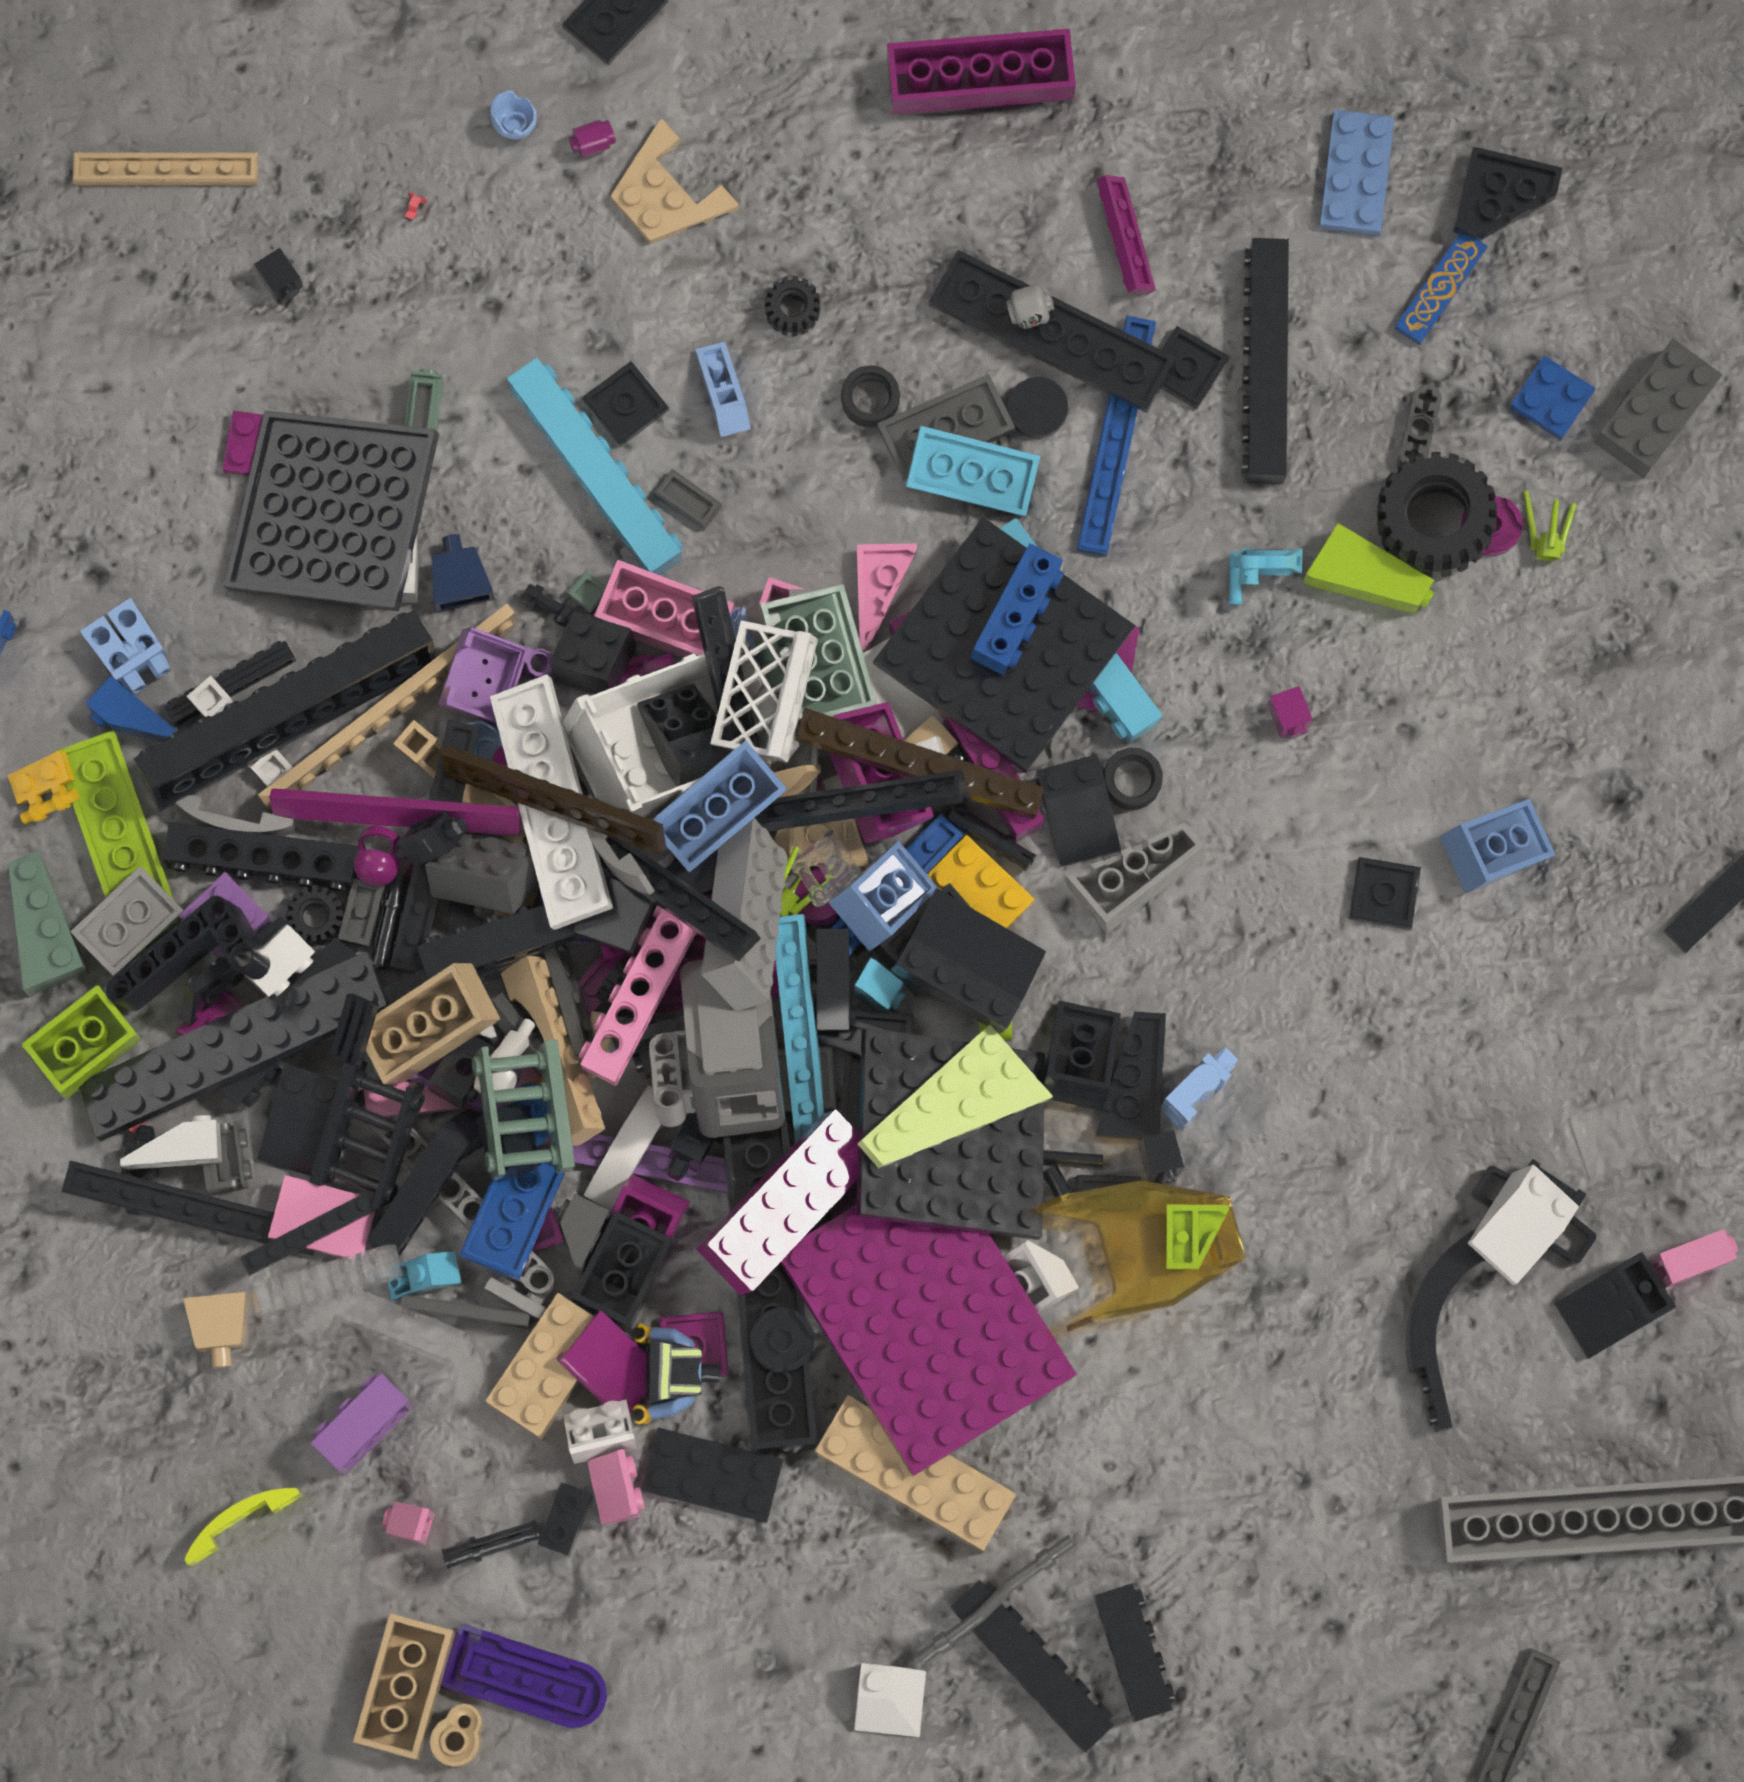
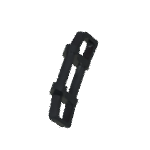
(1577, 1196)

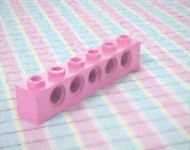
(612, 1065)

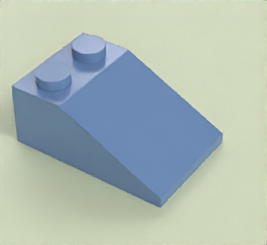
(1497, 845)
(883, 896)

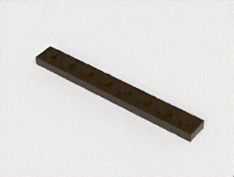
(913, 760)
(554, 800)

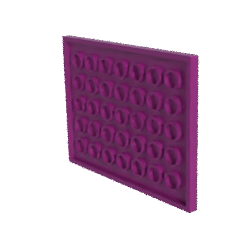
(926, 1329)

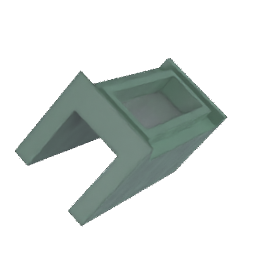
(425, 399)

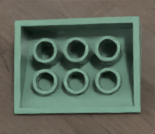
(838, 670)

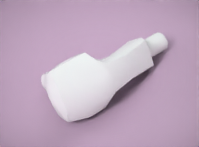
(512, 1045)

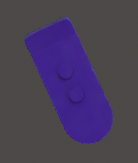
(524, 1678)

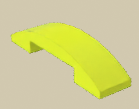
(205, 1544)

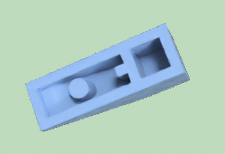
(723, 389)

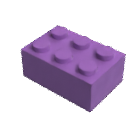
(361, 1423)

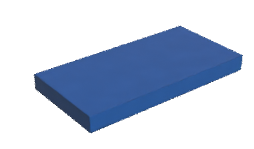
(511, 1220)

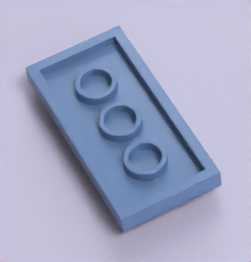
(1356, 172)

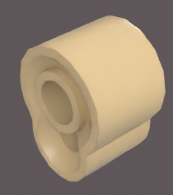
(458, 1737)

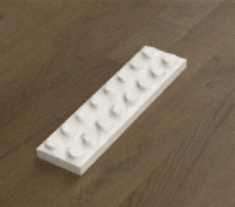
(560, 850)

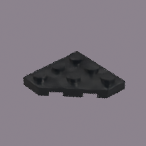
(1502, 191)

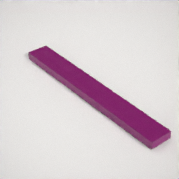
(391, 811)

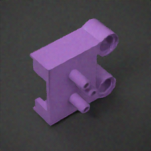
(486, 667)

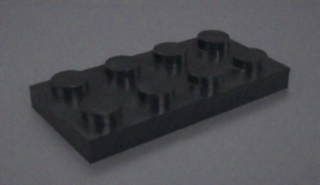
(712, 1475)

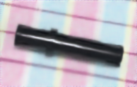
(991, 837)
(390, 913)
(453, 1555)

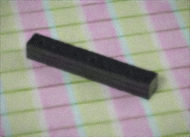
(236, 680)
(307, 1234)

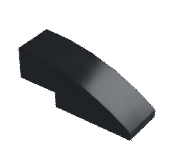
(832, 979)

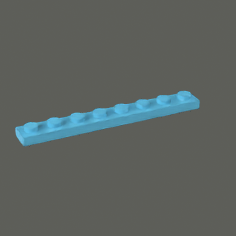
(799, 1024)

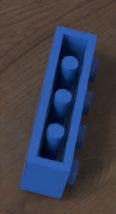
(1017, 608)

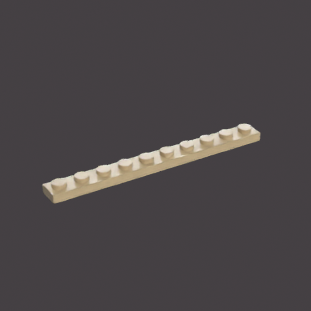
(379, 715)

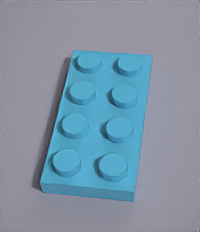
(972, 471)

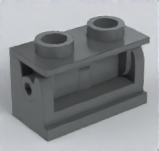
(234, 1170)

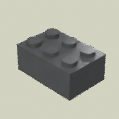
(484, 873)

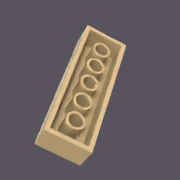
(943, 1494)

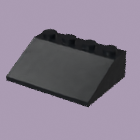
(969, 961)

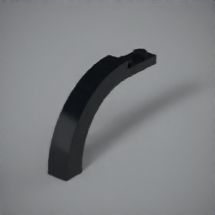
(1423, 1325)

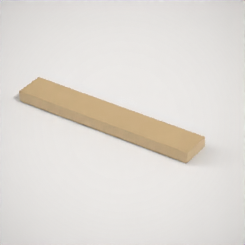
(165, 168)

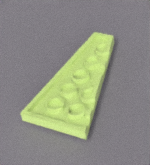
(965, 1094)

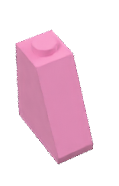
(1694, 1258)

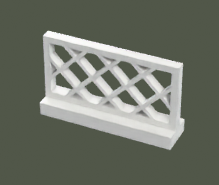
(790, 697)

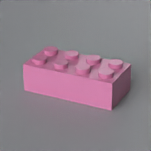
(653, 608)

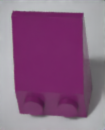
(650, 1206)

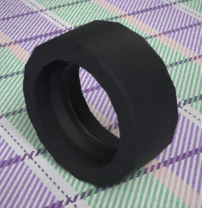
(870, 373)
(1143, 757)

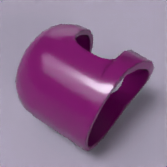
(375, 866)

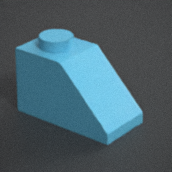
(879, 987)

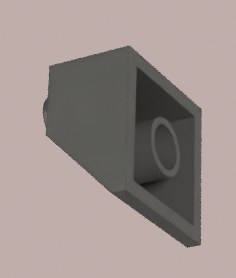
(582, 1227)

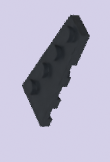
(1136, 1088)

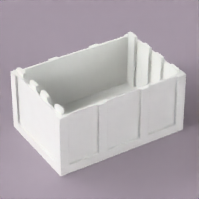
(617, 750)

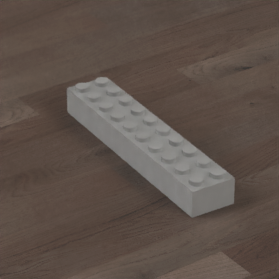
(1591, 1520)

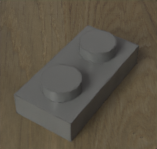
(361, 913)

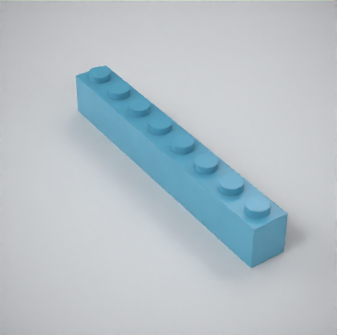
(594, 467)
(1115, 689)

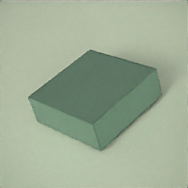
(587, 592)

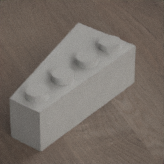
(1127, 881)

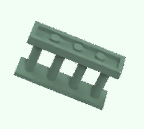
(550, 1090)

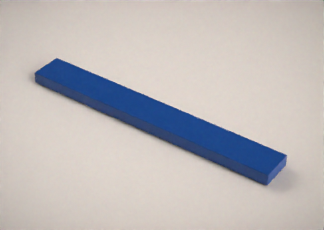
(1111, 460)

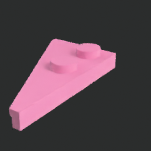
(879, 578)

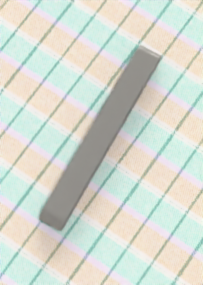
(459, 1203)

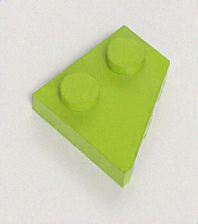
(1191, 1233)

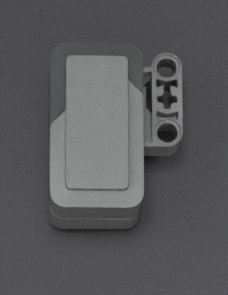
(727, 1064)

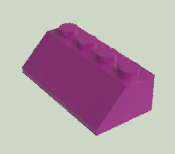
(854, 773)

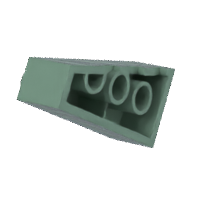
(44, 939)

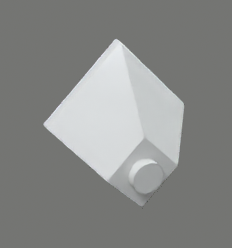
(1041, 1274)
(890, 1700)

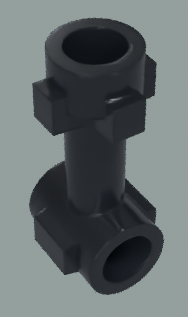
(534, 595)

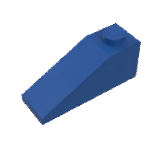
(125, 713)

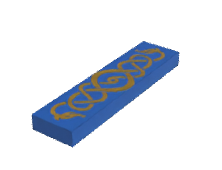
(1440, 288)

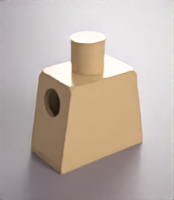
(218, 1324)

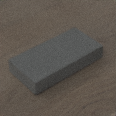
(688, 499)

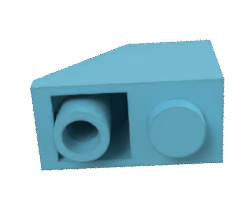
(426, 1275)

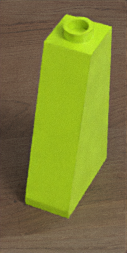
(1368, 573)

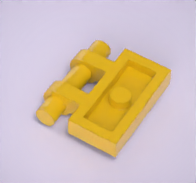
(39, 779)

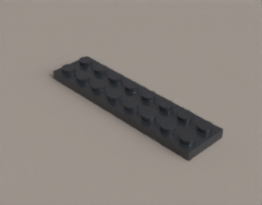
(1067, 342)

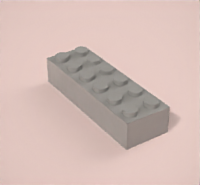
(750, 888)

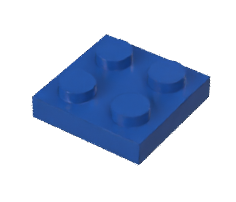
(1552, 397)

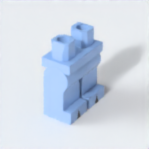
(135, 654)
(1199, 1086)

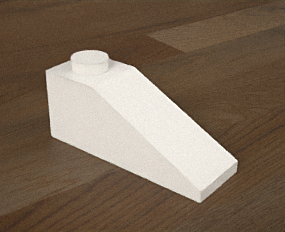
(183, 1145)

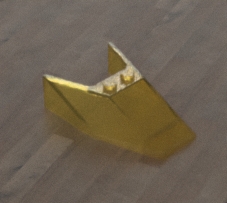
(1134, 1243)

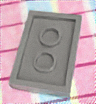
(127, 922)

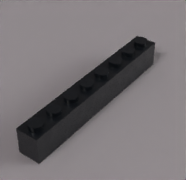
(1267, 361)

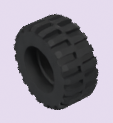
(1444, 476)

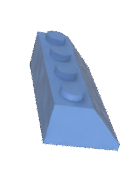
(719, 805)

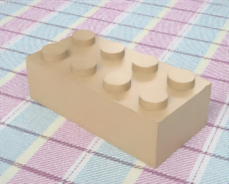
(429, 1023)
(535, 1382)
(404, 1686)

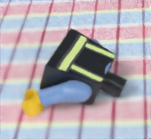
(672, 1372)

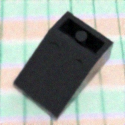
(682, 732)
(1615, 1305)

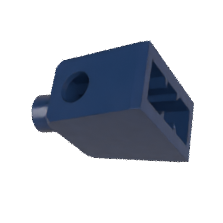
(459, 576)

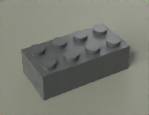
(1658, 408)

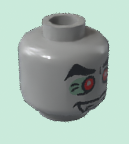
(1030, 306)

